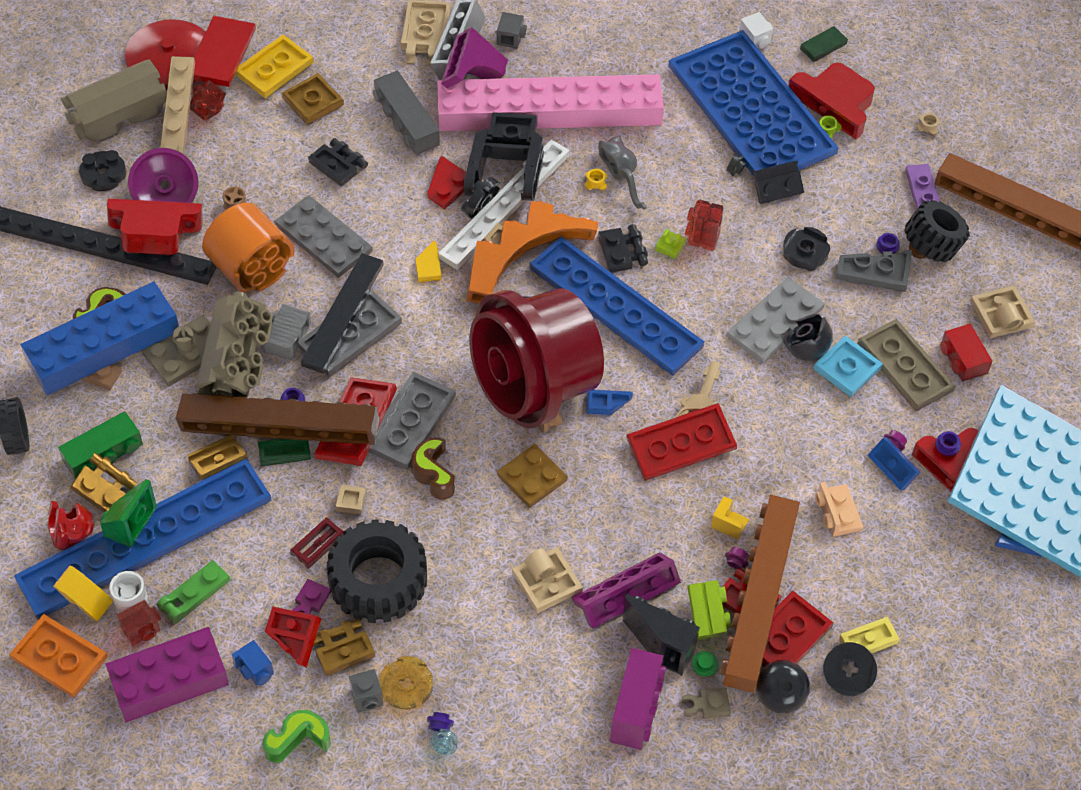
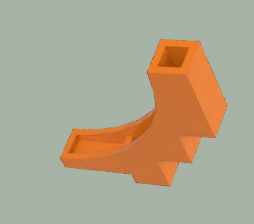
(516, 238)

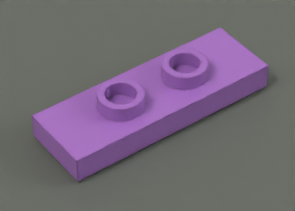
(921, 183)

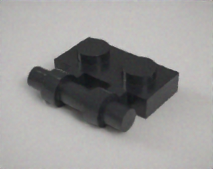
(334, 165)
(615, 248)

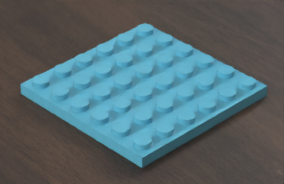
(1026, 478)

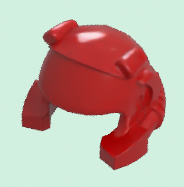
(69, 527)

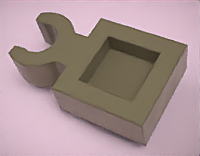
(711, 703)

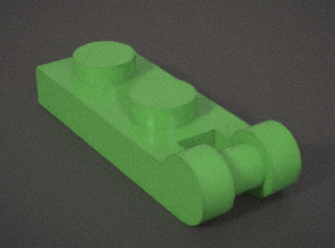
(193, 591)

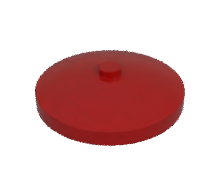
(161, 42)

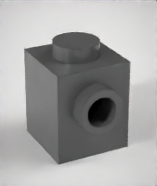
(511, 30)
(366, 690)

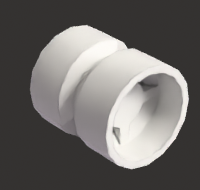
(127, 590)

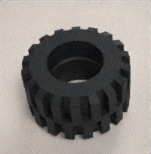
(937, 231)

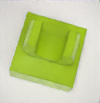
(670, 244)

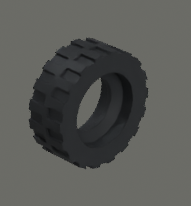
(13, 426)

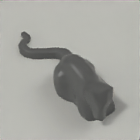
(621, 164)

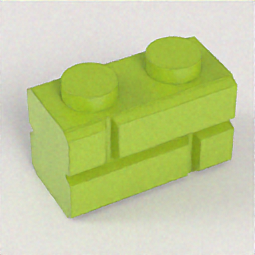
(708, 610)

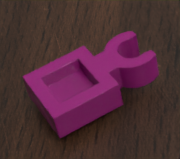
(311, 597)

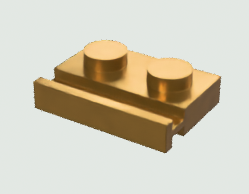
(216, 456)

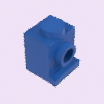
(253, 663)

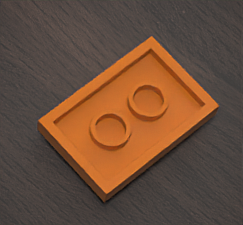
(58, 655)

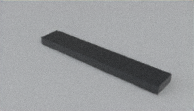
(342, 313)

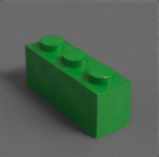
(108, 440)

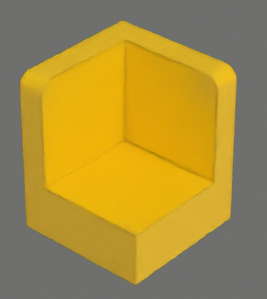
(727, 520)

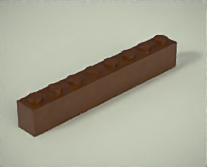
(278, 418)

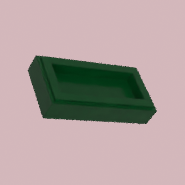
(823, 44)
(283, 451)

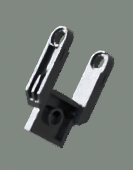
(508, 139)

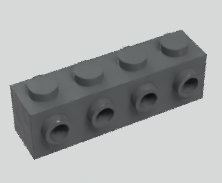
(406, 112)

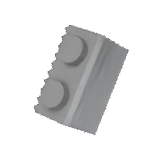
(287, 329)

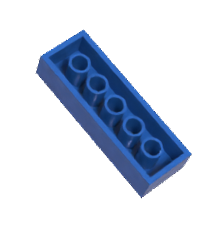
(100, 338)

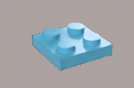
(848, 366)

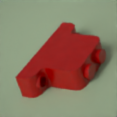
(837, 94)
(153, 225)
(944, 467)

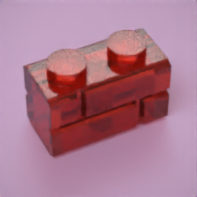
(704, 224)

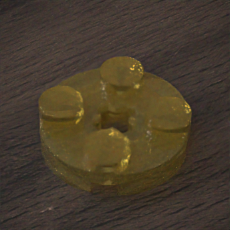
(399, 670)

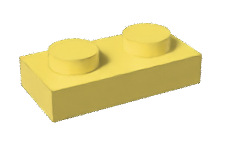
(873, 636)

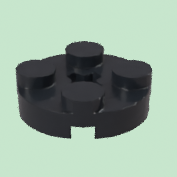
(103, 159)
(482, 195)
(803, 258)
(859, 681)

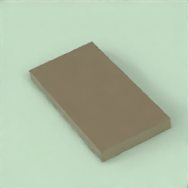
(907, 365)

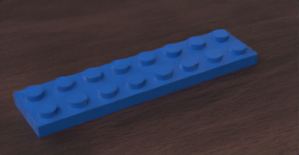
(618, 306)

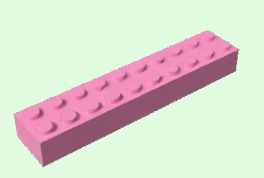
(555, 101)

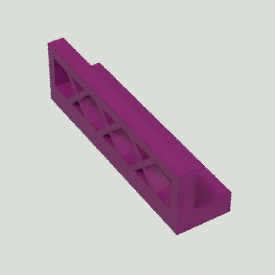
(641, 580)

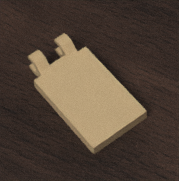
(424, 27)

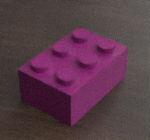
(638, 699)

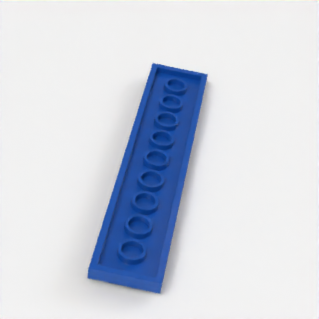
(171, 526)

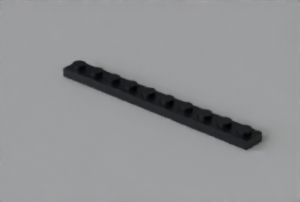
(103, 246)

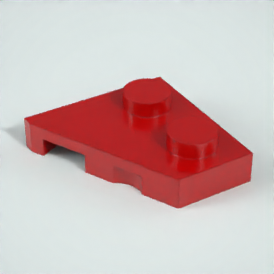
(446, 183)
(293, 632)

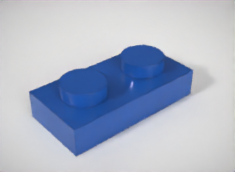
(893, 463)

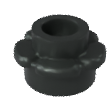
(736, 165)

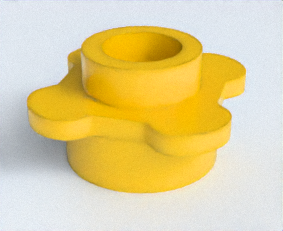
(596, 174)

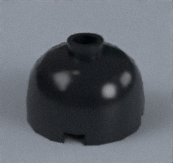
(810, 338)
(783, 686)

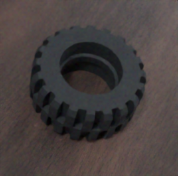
(370, 542)

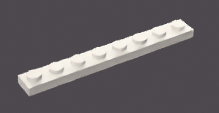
(499, 209)

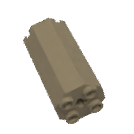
(105, 104)
(231, 351)

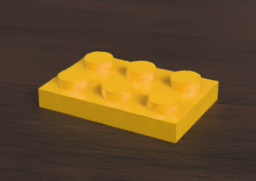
(274, 66)

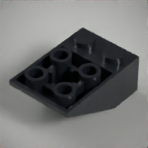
(661, 632)

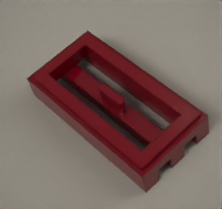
(302, 557)

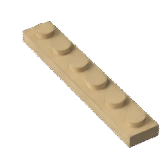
(178, 103)

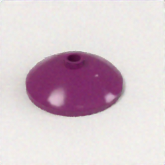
(160, 166)

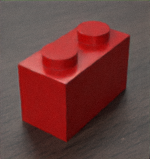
(966, 352)

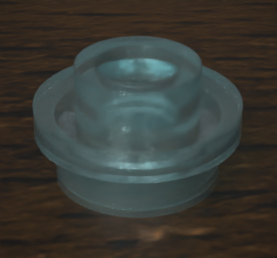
(444, 742)

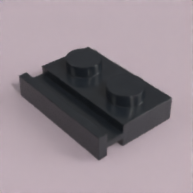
(778, 182)

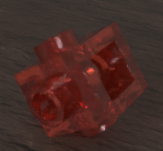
(207, 100)

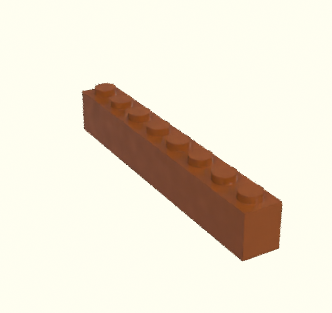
(1011, 199)
(761, 594)

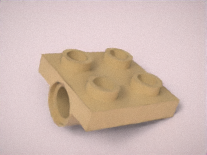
(1002, 311)
(546, 579)

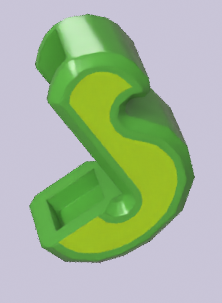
(293, 731)

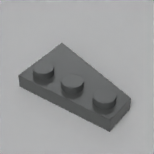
(882, 270)

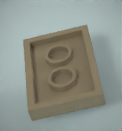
(181, 352)

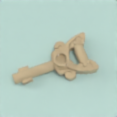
(701, 400)

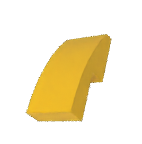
(83, 593)

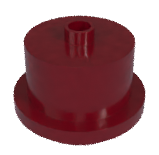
(535, 353)

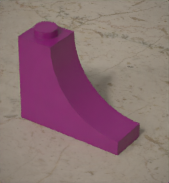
(473, 56)

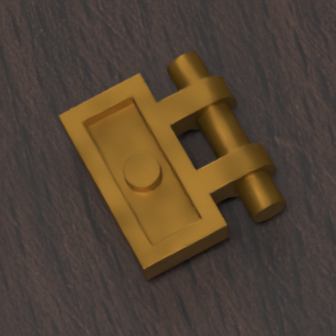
(98, 490)
(345, 652)

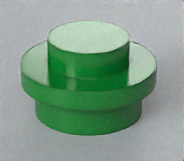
(705, 663)

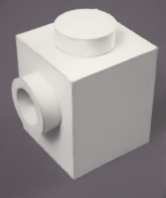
(757, 29)

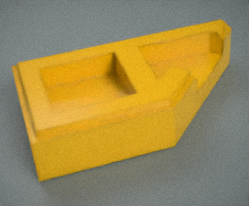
(428, 264)

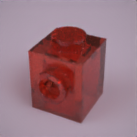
(139, 622)

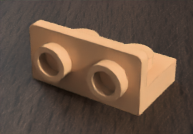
(839, 509)

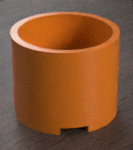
(247, 247)

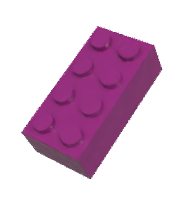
(167, 674)

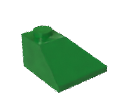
(129, 514)

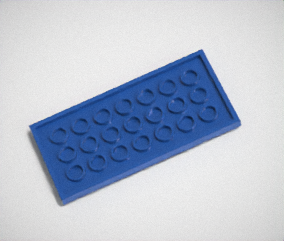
(752, 104)

